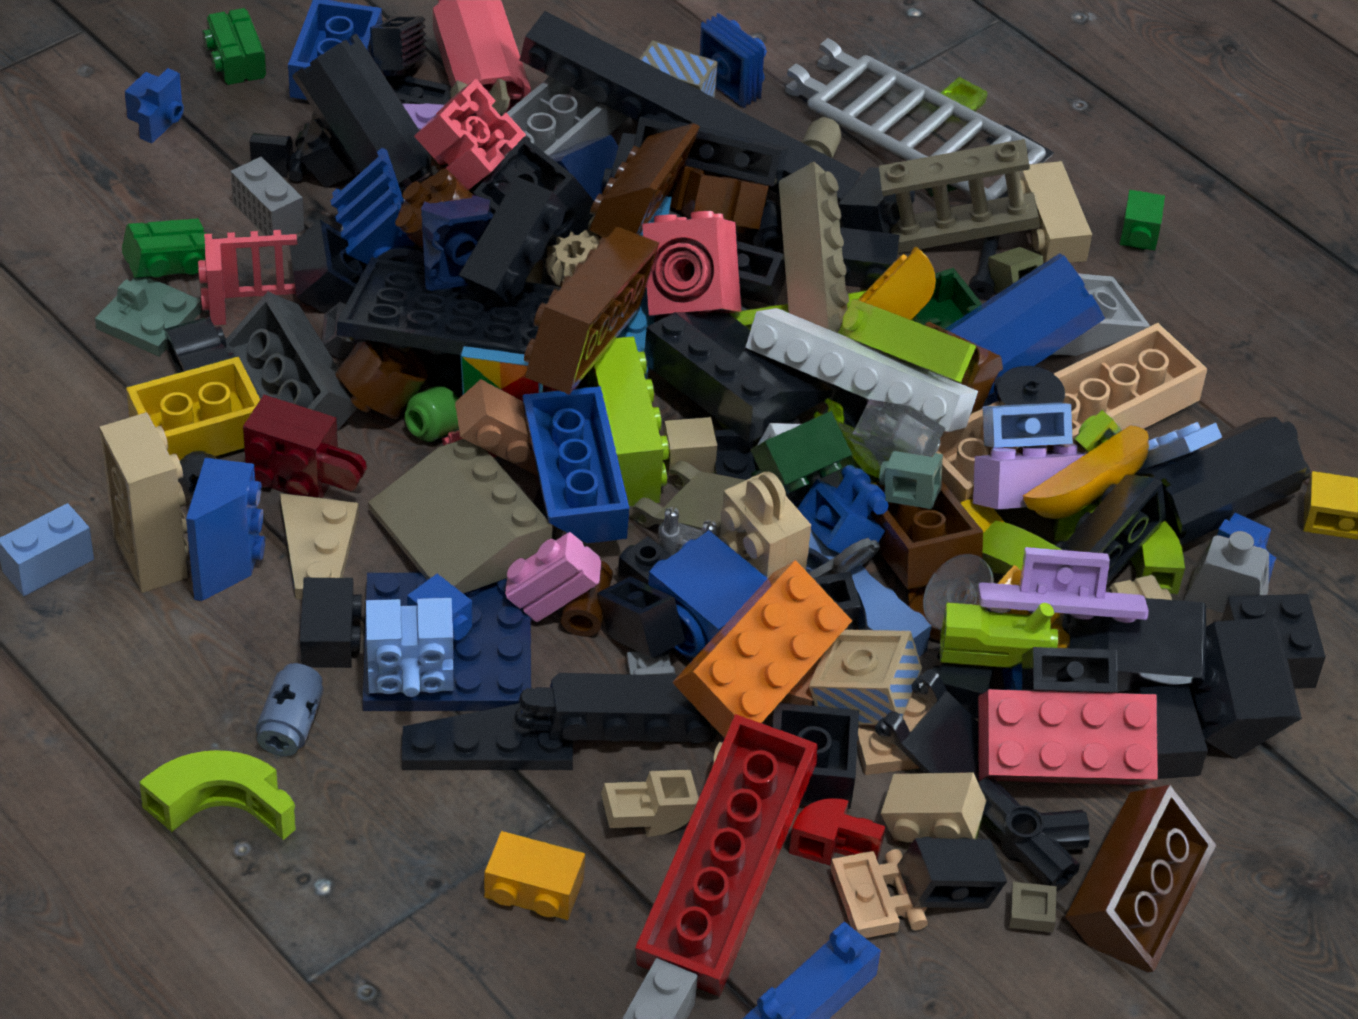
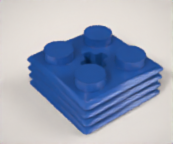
(737, 57)

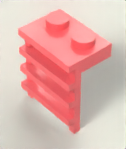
(221, 270)

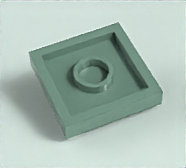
(144, 311)

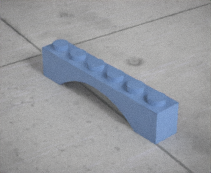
(879, 605)

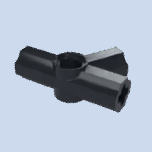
(1034, 836)

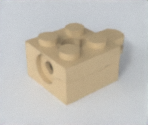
(764, 524)

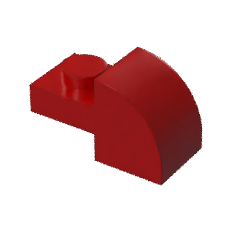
(826, 830)

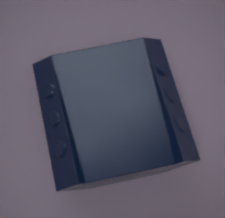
(450, 237)

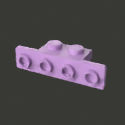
(1068, 582)

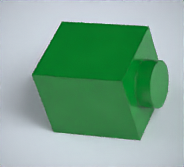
(1142, 220)

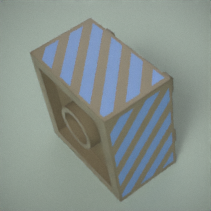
(683, 65)

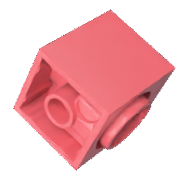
(700, 242)

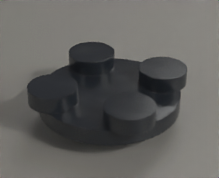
(1028, 386)

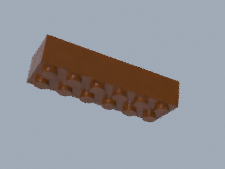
(590, 310)

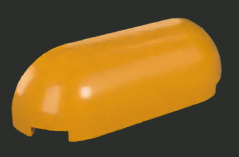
(903, 286)
(1090, 475)

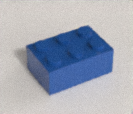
(324, 28)

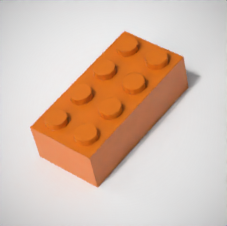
(763, 649)

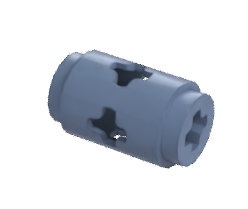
(289, 709)

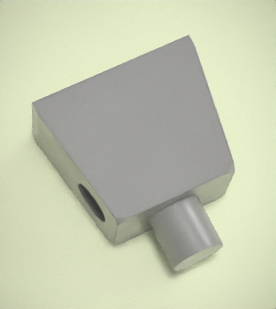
(1229, 569)

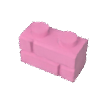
(552, 576)

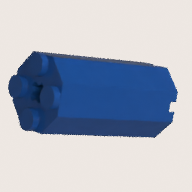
(1032, 316)

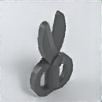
(848, 559)

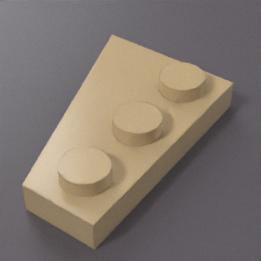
(317, 536)

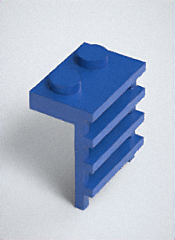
(370, 209)

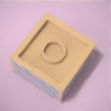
(867, 673)

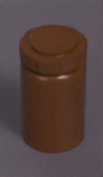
(584, 613)

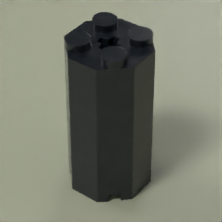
(362, 110)
(1230, 476)

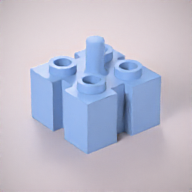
(409, 646)

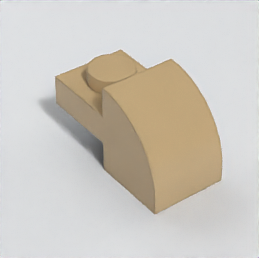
(657, 805)

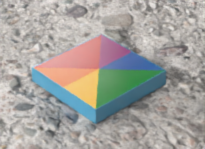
(499, 369)

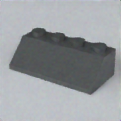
(289, 358)

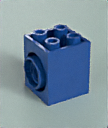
(708, 588)

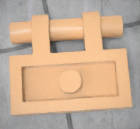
(866, 896)

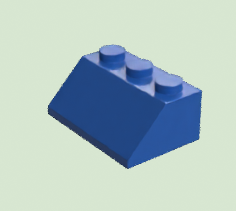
(224, 526)

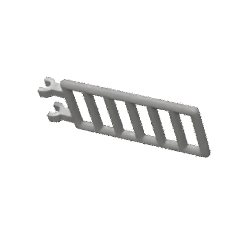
(852, 68)

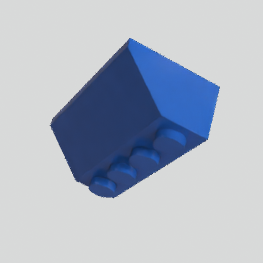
(578, 464)

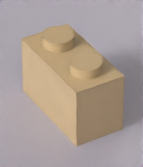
(933, 806)

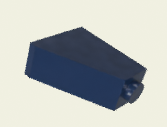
(588, 162)

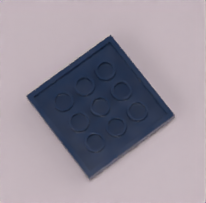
(488, 662)

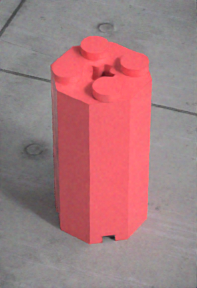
(479, 45)

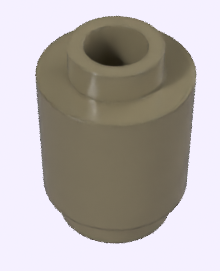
(823, 136)

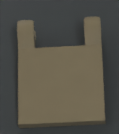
(697, 500)

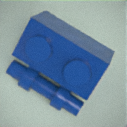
(838, 515)

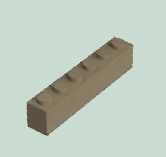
(813, 247)

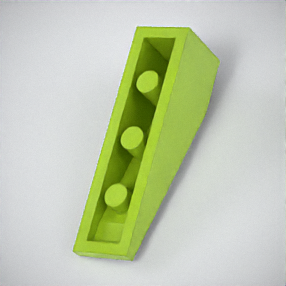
(907, 340)

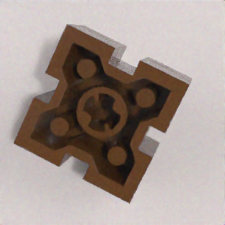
(726, 195)

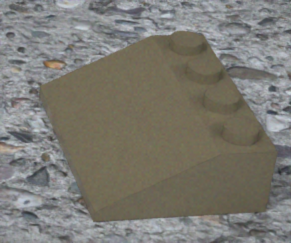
(461, 517)

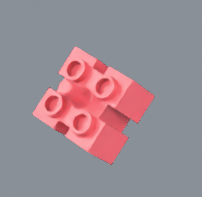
(470, 135)

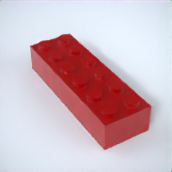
(728, 852)

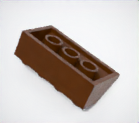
(642, 182)
(1142, 878)

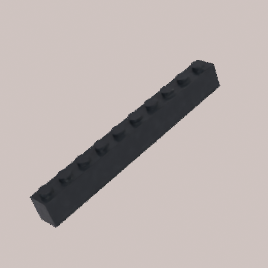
(643, 89)

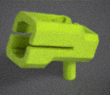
(993, 639)

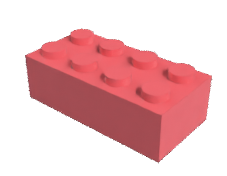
(1068, 737)

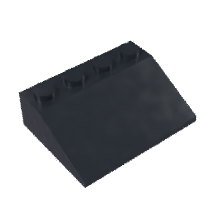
(739, 387)

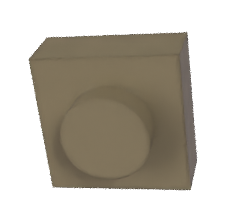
(1032, 907)

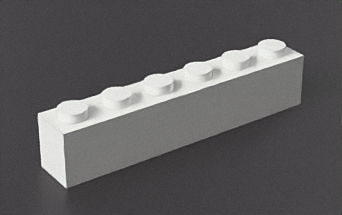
(859, 367)

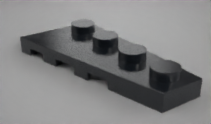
(482, 742)

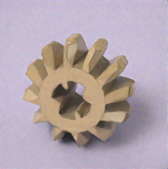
(567, 253)

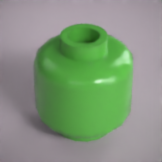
(432, 414)

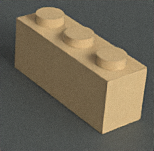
(1059, 213)

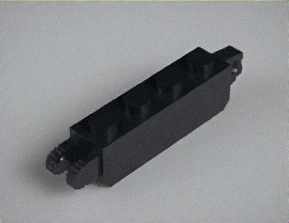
(613, 709)

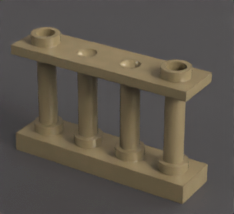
(966, 221)

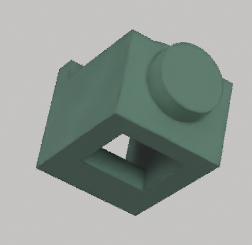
(912, 479)

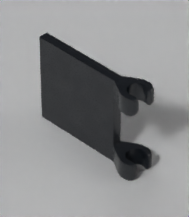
(943, 738)

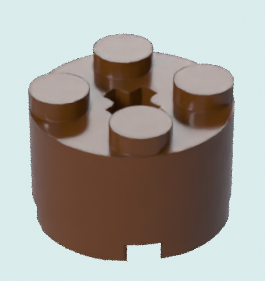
(435, 189)
(382, 377)

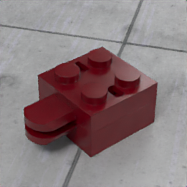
(298, 450)

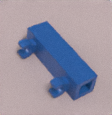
(822, 981)

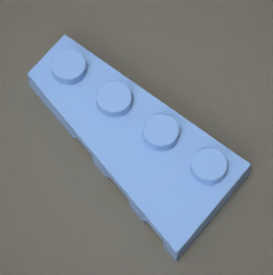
(1180, 443)

